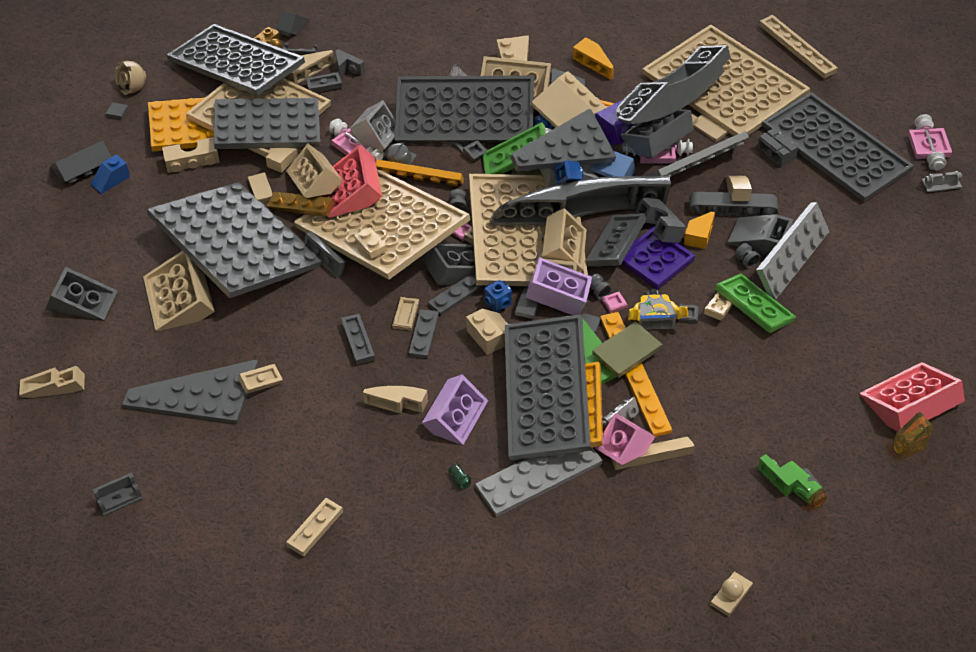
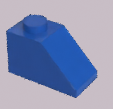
(568, 172)
(110, 174)

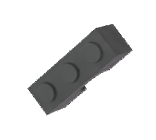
(668, 226)

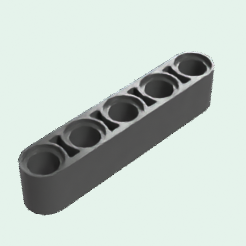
(722, 204)

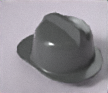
(400, 154)

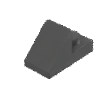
(348, 62)

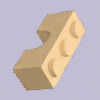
(179, 160)

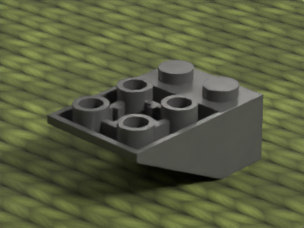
(760, 232)

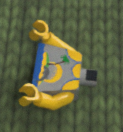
(657, 311)

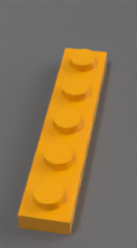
(420, 173)
(594, 391)

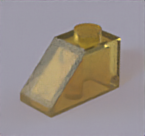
(913, 436)

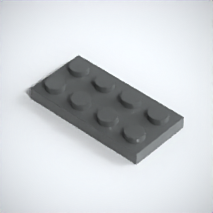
(616, 240)

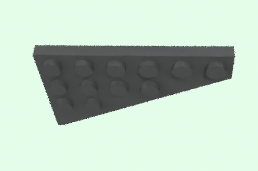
(574, 140)
(202, 395)

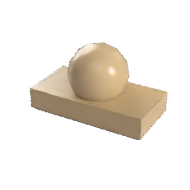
(731, 593)

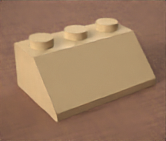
(564, 238)

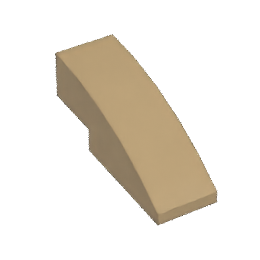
(281, 158)
(739, 188)
(52, 383)
(396, 398)

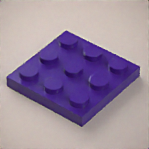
(656, 260)

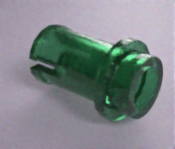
(462, 480)

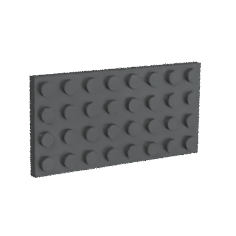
(236, 59)
(463, 108)
(839, 146)
(546, 388)

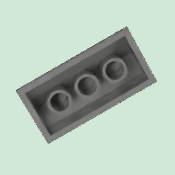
(655, 136)

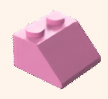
(624, 440)

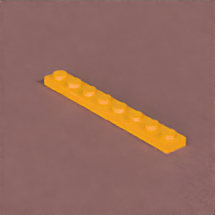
(640, 384)

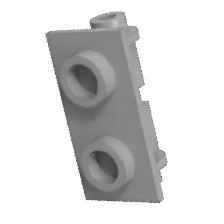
(938, 182)
(627, 409)

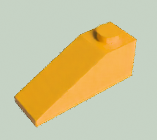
(592, 56)

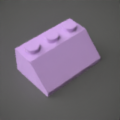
(559, 287)
(455, 410)

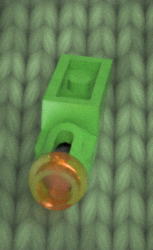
(793, 478)

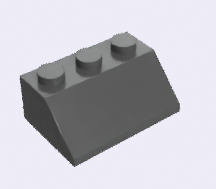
(81, 162)

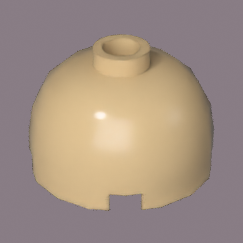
(132, 74)

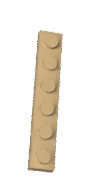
(798, 46)

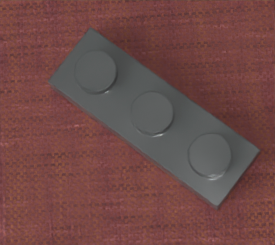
(330, 259)
(455, 295)
(423, 334)
(358, 339)

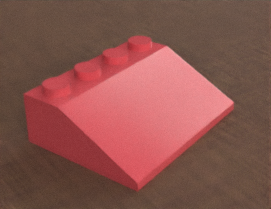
(359, 184)
(914, 391)

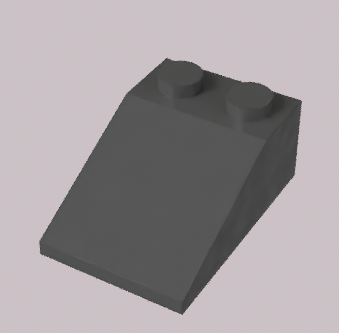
(450, 262)
(81, 296)

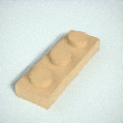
(314, 527)

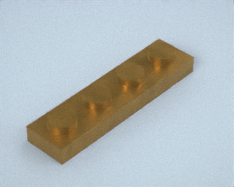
(299, 204)

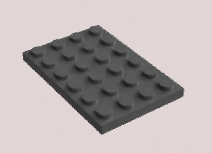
(266, 123)

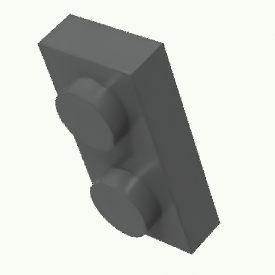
(324, 82)

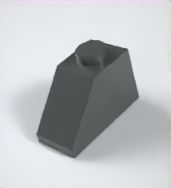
(291, 23)

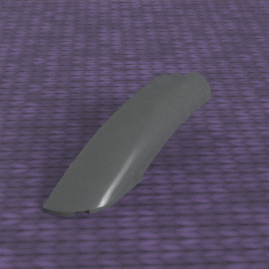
(677, 89)
(582, 198)

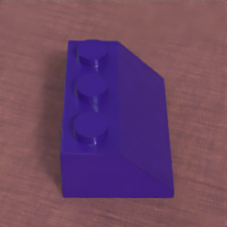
(611, 124)

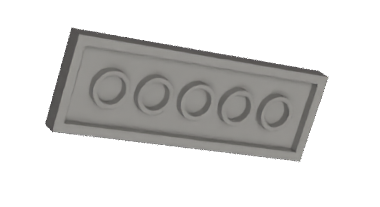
(701, 156)
(793, 250)
(532, 478)

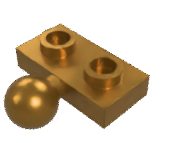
(270, 36)

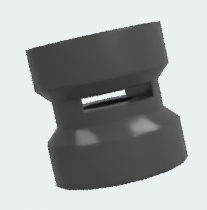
(458, 199)
(746, 255)
(599, 286)

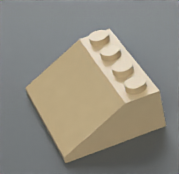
(510, 67)
(565, 100)
(177, 293)

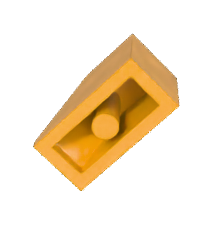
(699, 231)

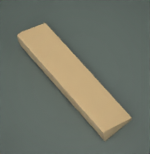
(661, 451)

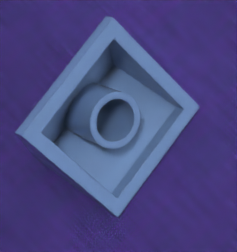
(621, 167)

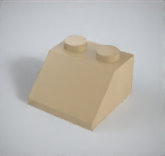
(487, 329)

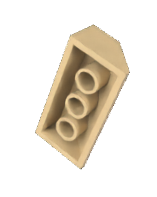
(313, 173)

